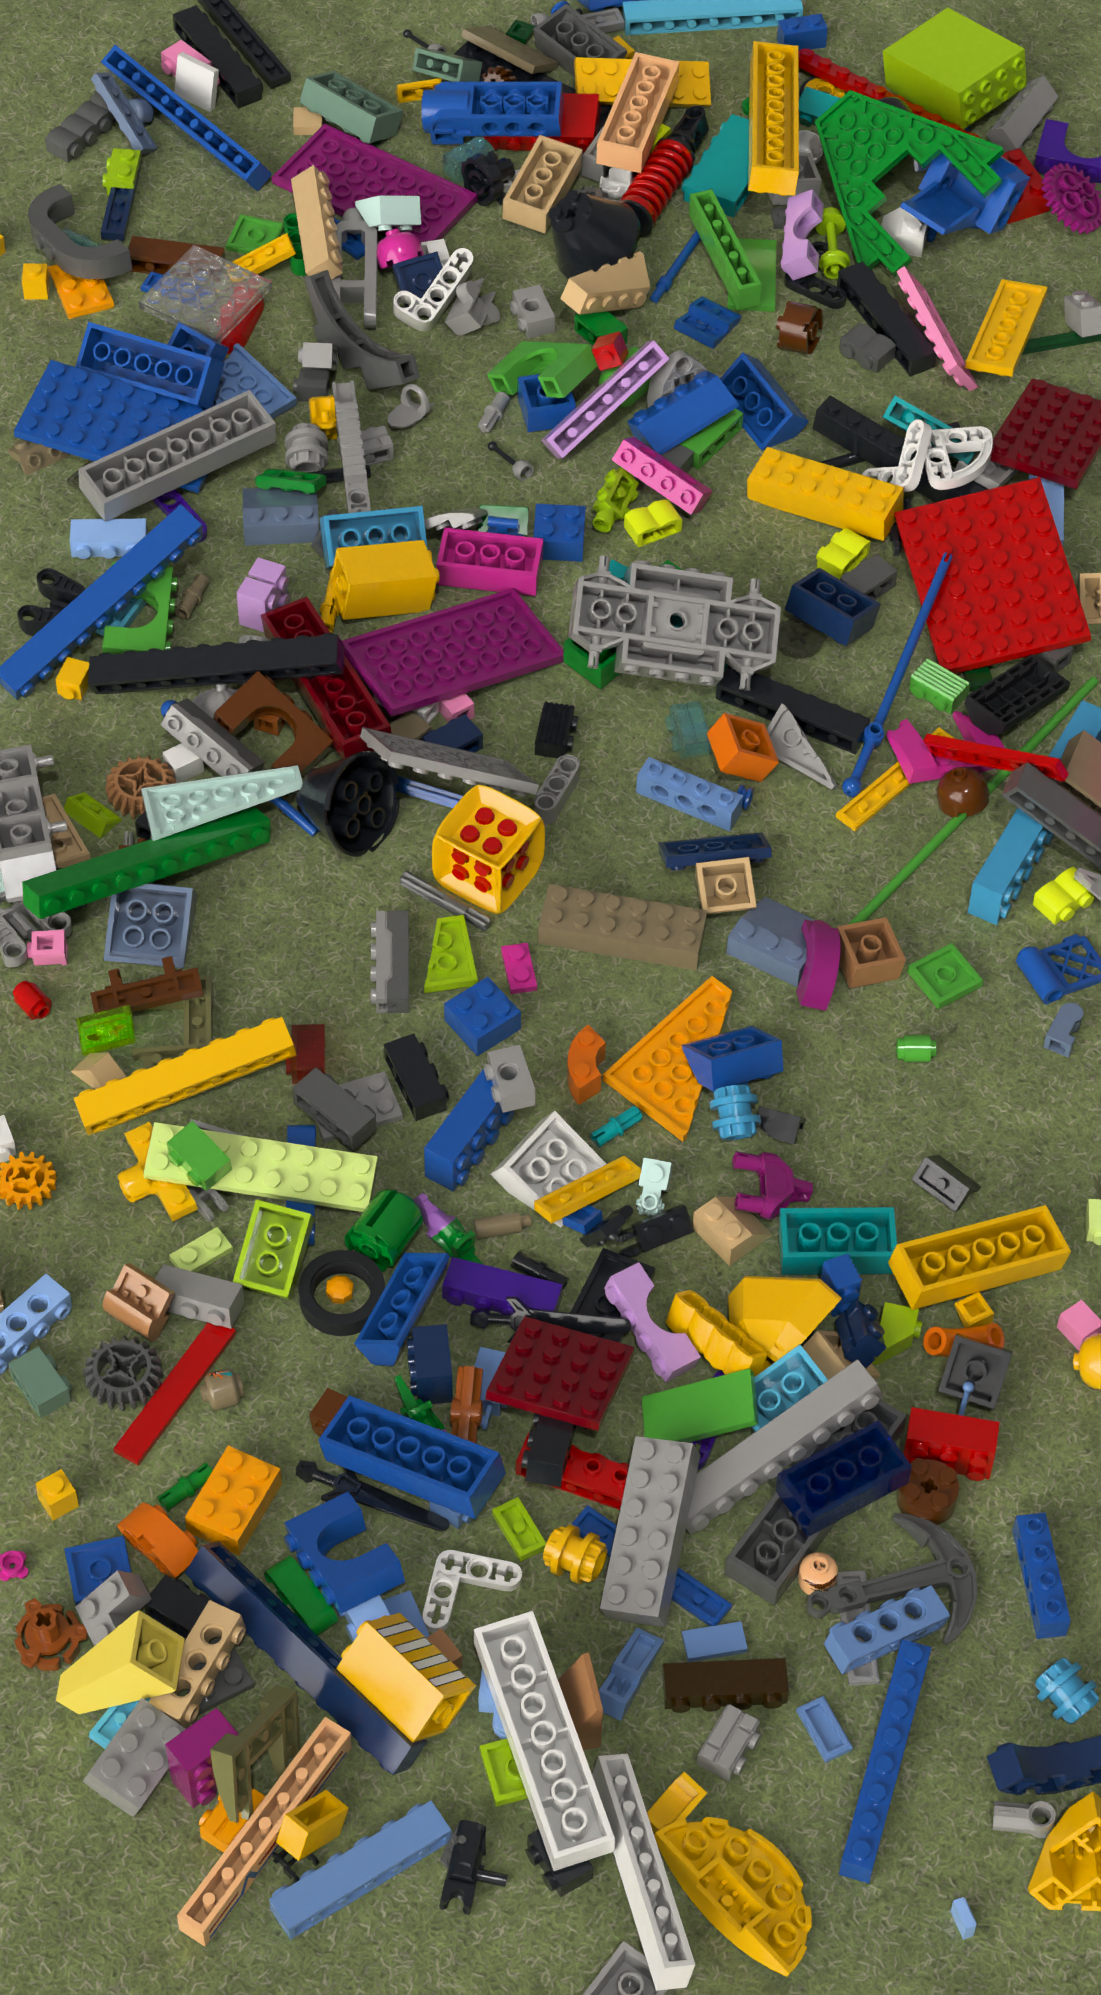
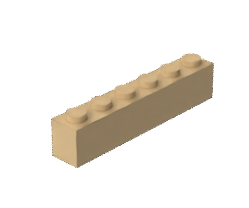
(316, 222)

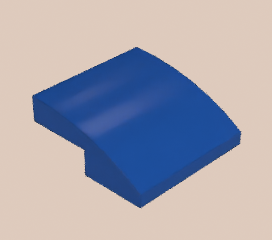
(711, 315)

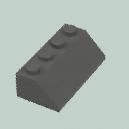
(570, 36)

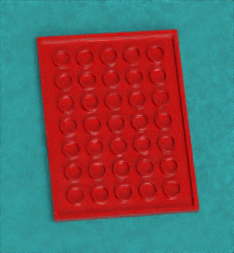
(1006, 579)

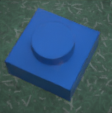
(583, 1219)

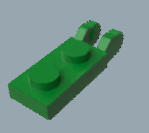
(290, 480)

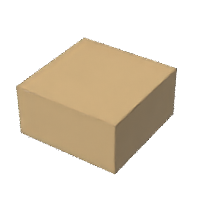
(305, 121)

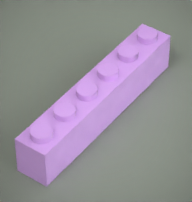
(605, 399)

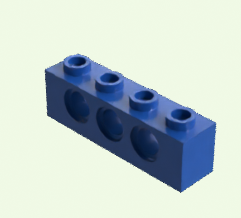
(1041, 1575)

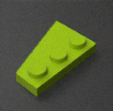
(451, 957)

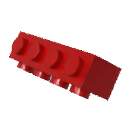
(589, 1476)

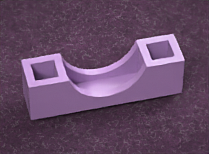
(802, 215)
(669, 1352)

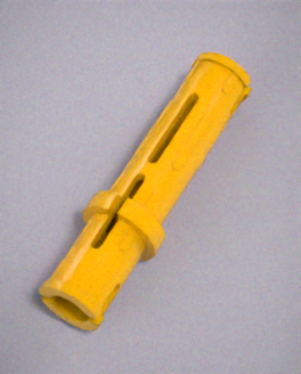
(329, 608)

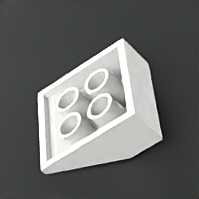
(546, 1161)

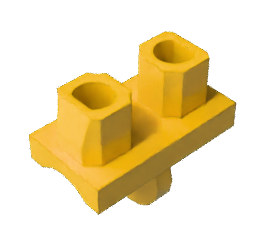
(323, 415)

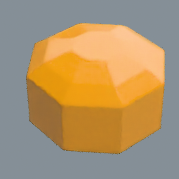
(339, 1289)

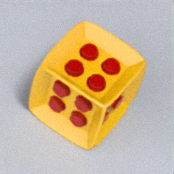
(488, 848)

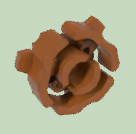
(47, 1634)

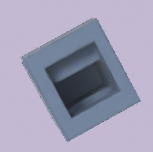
(1066, 1022)

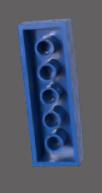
(150, 365)
(412, 1456)

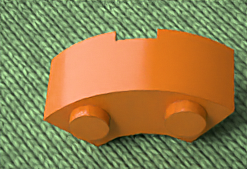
(584, 1056)
(159, 1539)

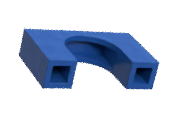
(345, 1581)

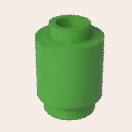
(915, 1048)

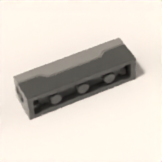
(391, 962)

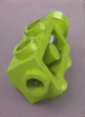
(614, 498)

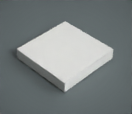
(196, 82)

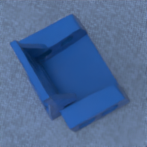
(952, 202)

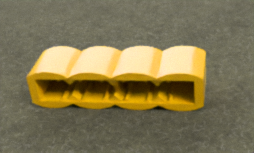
(713, 1335)

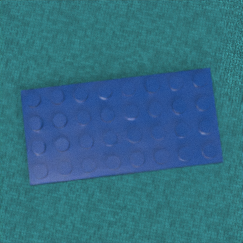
(97, 414)

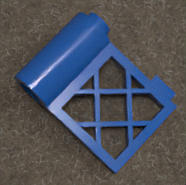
(1045, 973)

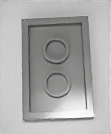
(375, 1093)

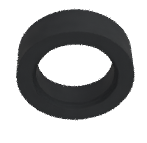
(335, 1263)

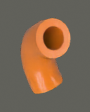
(939, 1340)

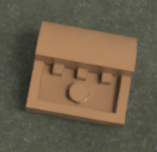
(139, 1302)

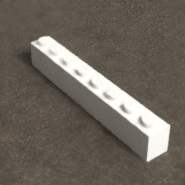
(643, 1874)

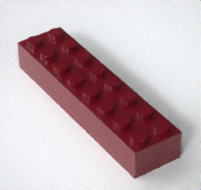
(337, 700)

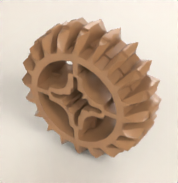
(133, 776)

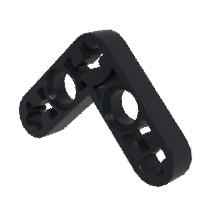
(804, 284)

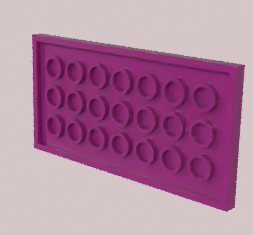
(364, 171)
(452, 651)

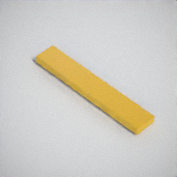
(877, 794)

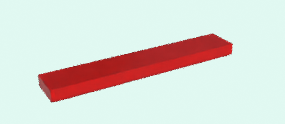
(993, 756)
(174, 1392)

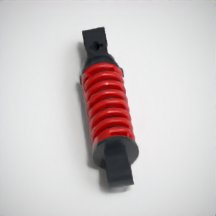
(666, 168)

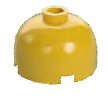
(1089, 1361)

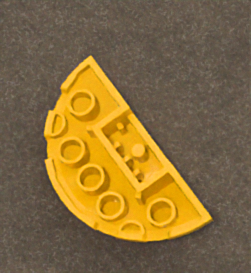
(741, 1888)

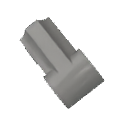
(1019, 1818)

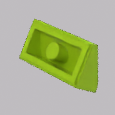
(91, 814)

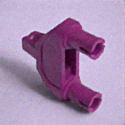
(775, 1183)

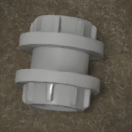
(306, 448)

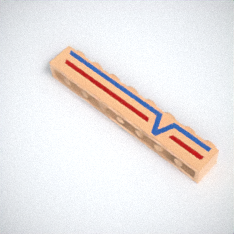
(257, 1839)

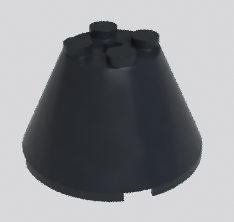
(592, 232)
(352, 801)

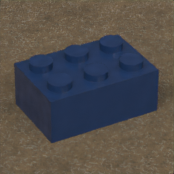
(832, 606)

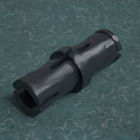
(536, 1269)

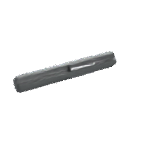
(445, 900)

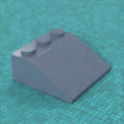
(279, 516)
(150, 925)
(771, 940)

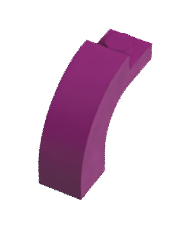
(821, 964)

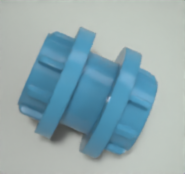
(735, 1112)
(1067, 1690)

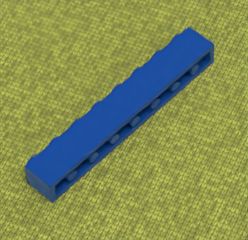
(885, 1761)

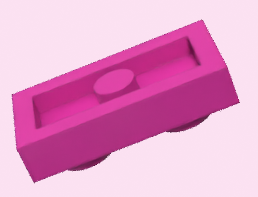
(518, 968)

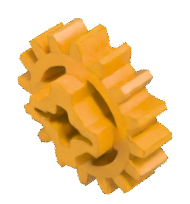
(24, 1178)

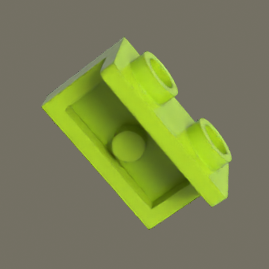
(122, 169)

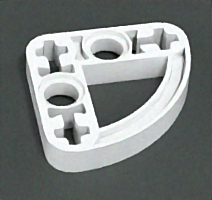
(943, 446)

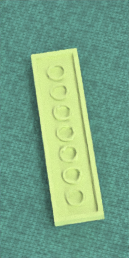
(275, 1169)

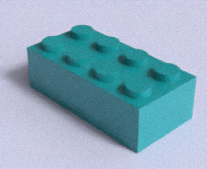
(821, 1234)

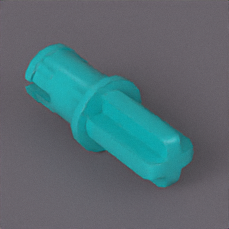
(616, 1126)

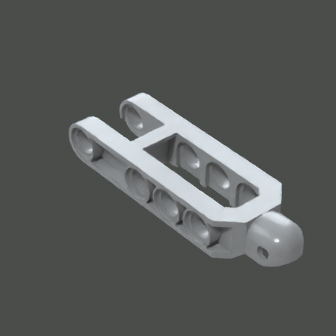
(359, 290)

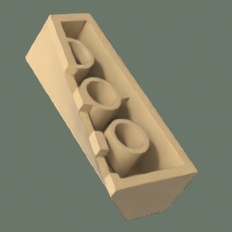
(610, 287)

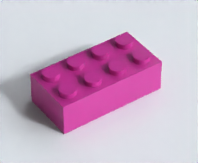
(489, 561)

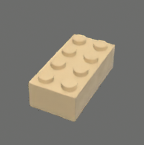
(542, 183)

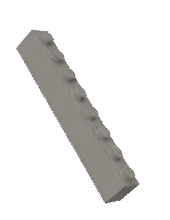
(781, 1443)

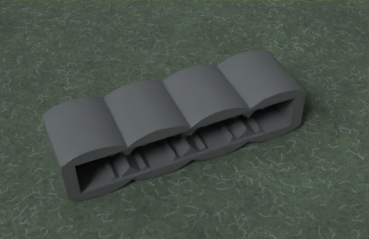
(80, 129)

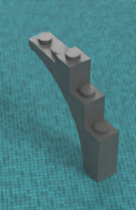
(355, 348)

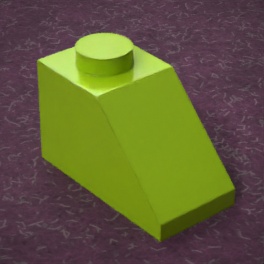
(900, 1327)

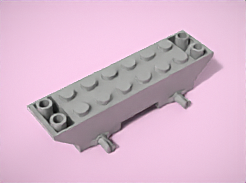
(23, 824)

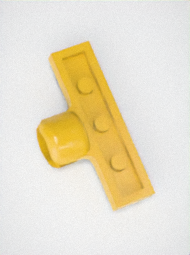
(174, 1197)

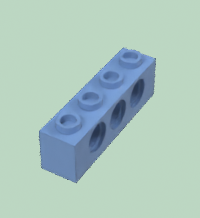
(689, 794)
(851, 1653)

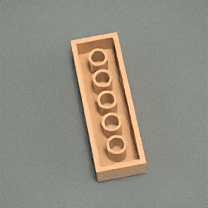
(637, 112)

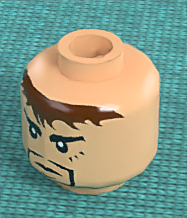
(817, 1572)

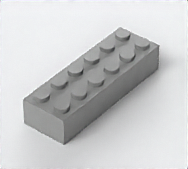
(650, 1531)

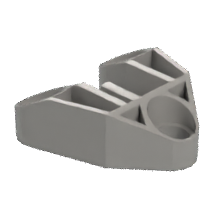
(676, 371)
(16, 917)

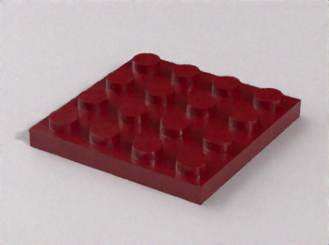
(560, 1373)

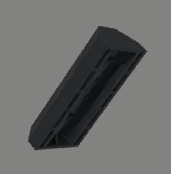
(1014, 695)

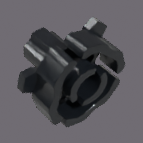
(487, 176)

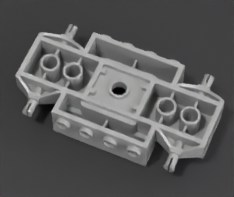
(637, 621)

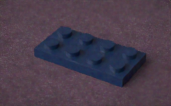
(684, 853)

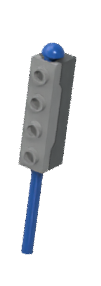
(219, 748)

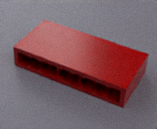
(578, 130)

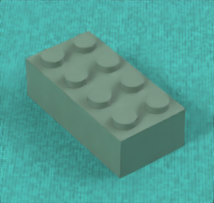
(351, 106)

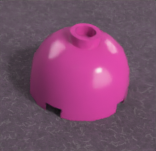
(397, 247)

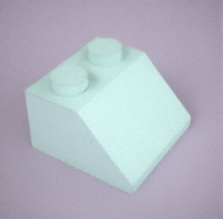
(390, 212)

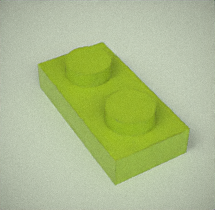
(519, 1529)

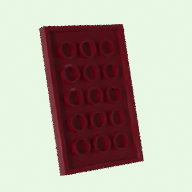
(1050, 434)

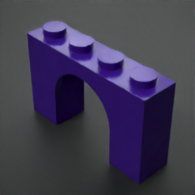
(1053, 152)

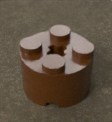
(799, 327)
(930, 1491)

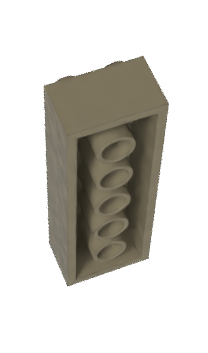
(622, 927)

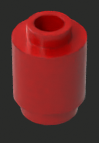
(32, 1000)

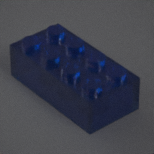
(843, 1478)

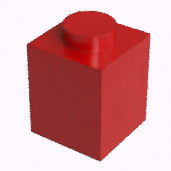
(610, 351)

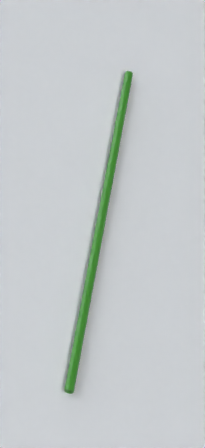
(953, 824)

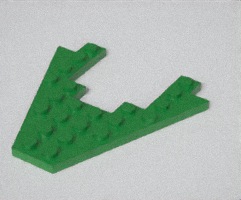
(866, 141)

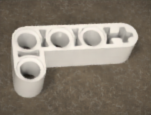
(438, 288)

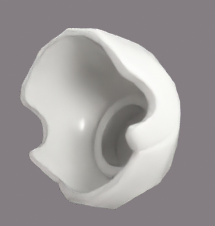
(810, 143)
(616, 182)

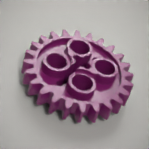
(1072, 198)

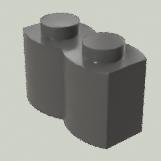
(867, 347)

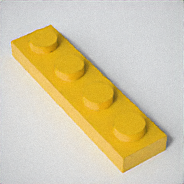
(587, 1189)

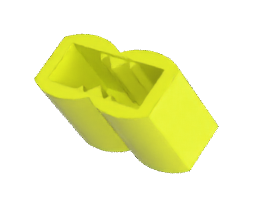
(652, 522)
(843, 553)
(1062, 897)

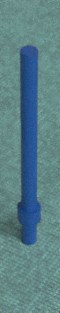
(665, 282)

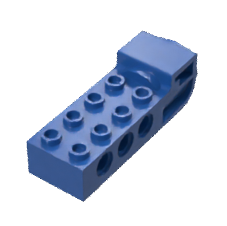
(492, 110)

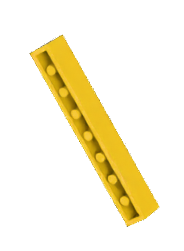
(185, 1075)

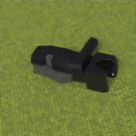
(463, 1865)

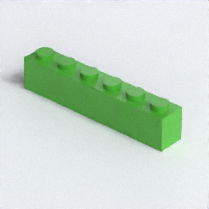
(725, 249)

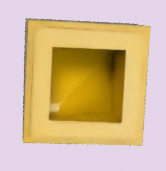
(974, 1311)

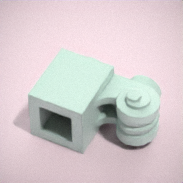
(653, 1179)

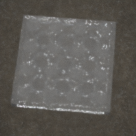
(205, 293)

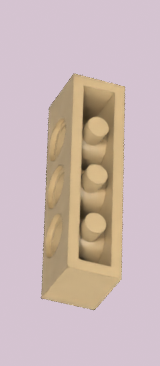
(213, 1622)

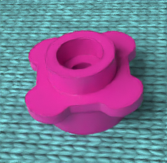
(13, 1557)

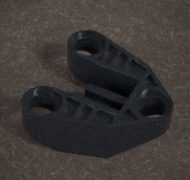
(61, 594)

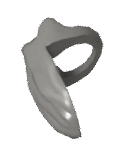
(409, 412)

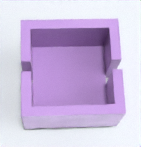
(263, 594)

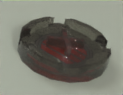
(799, 639)

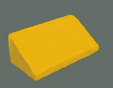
(414, 90)

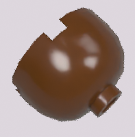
(962, 792)

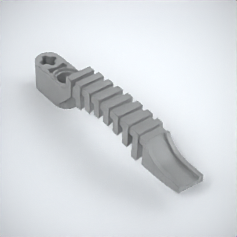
(351, 447)

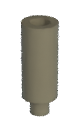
(500, 1224)

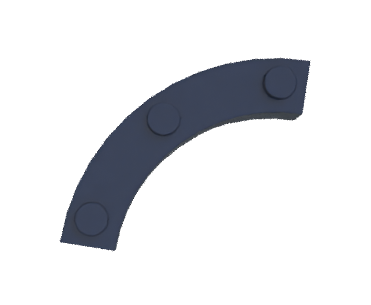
(1046, 1768)

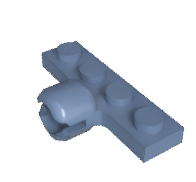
(129, 113)

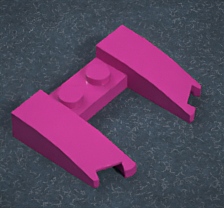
(918, 761)

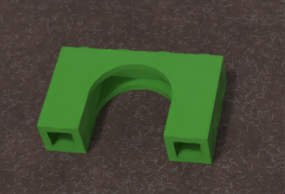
(561, 367)
(155, 633)

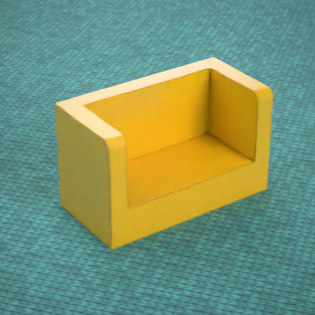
(675, 1802)

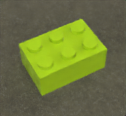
(273, 1249)

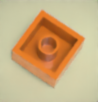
(742, 747)

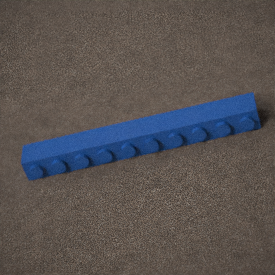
(186, 118)
(99, 602)

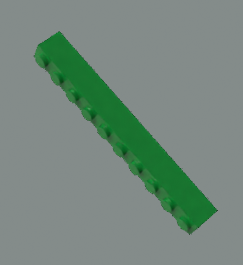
(144, 862)

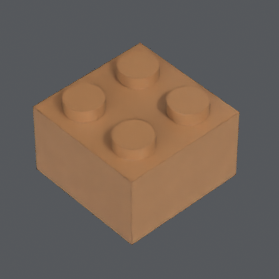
(869, 953)

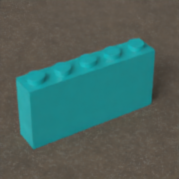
(724, 167)

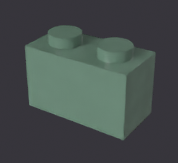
(40, 1381)

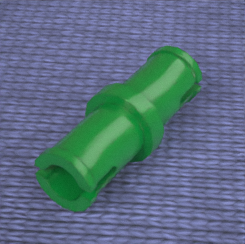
(185, 1487)

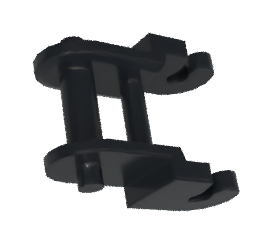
(287, 1866)

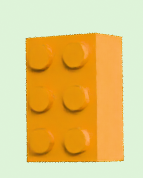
(233, 1500)

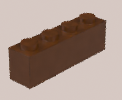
(161, 255)

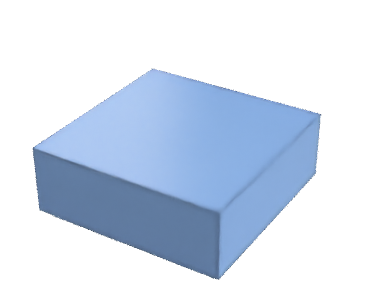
(963, 1918)

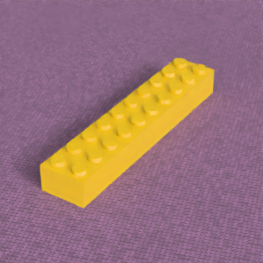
(773, 119)

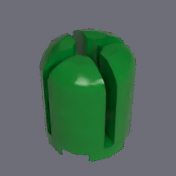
(385, 1228)

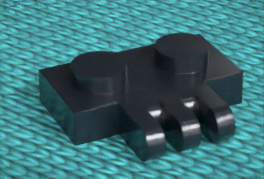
(607, 1228)

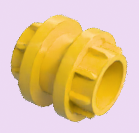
(575, 1554)

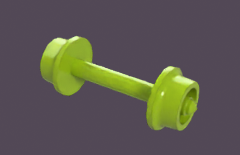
(834, 259)

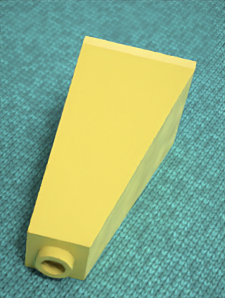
(127, 1665)

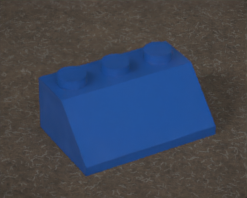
(734, 1057)

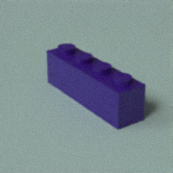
(489, 1287)

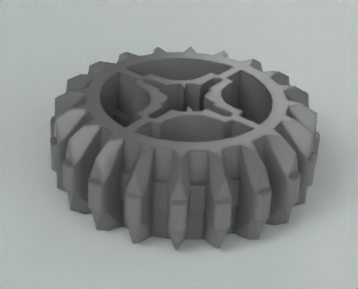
(130, 1359)

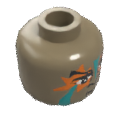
(222, 1389)

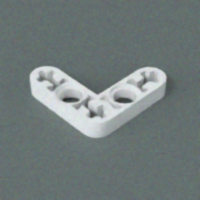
(908, 472)
(453, 1577)

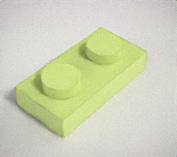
(202, 1251)

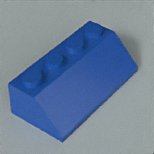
(767, 409)
(682, 412)
(401, 1306)

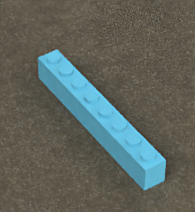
(703, 15)

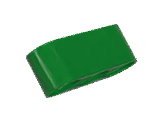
(291, 228)
(301, 1594)

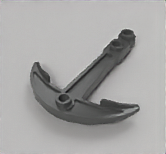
(938, 1573)

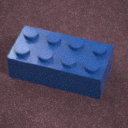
(465, 1135)

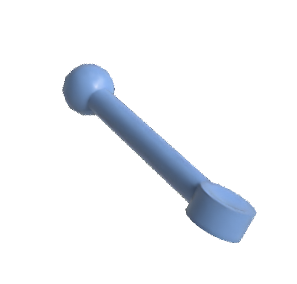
(967, 1387)

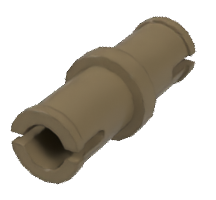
(192, 596)

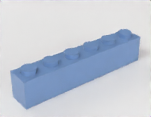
(359, 1869)

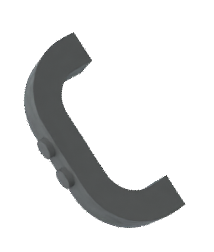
(79, 261)

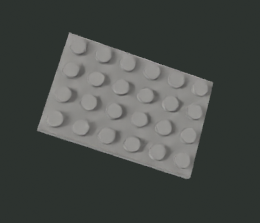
(448, 762)

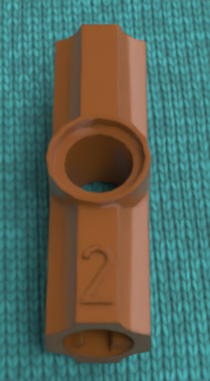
(467, 1404)

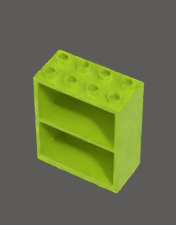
(955, 68)

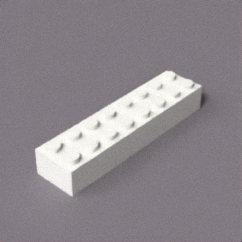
(543, 1741)

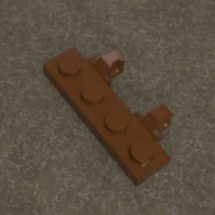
(149, 993)

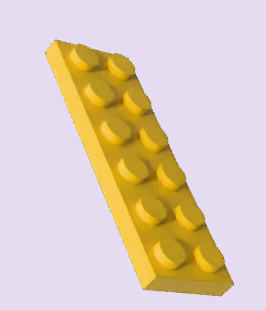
(606, 76)
(1006, 328)

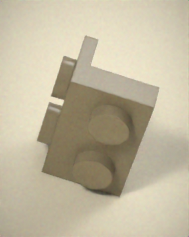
(34, 456)

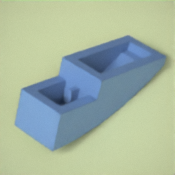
(629, 1673)

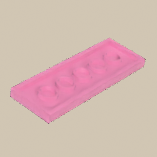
(936, 330)

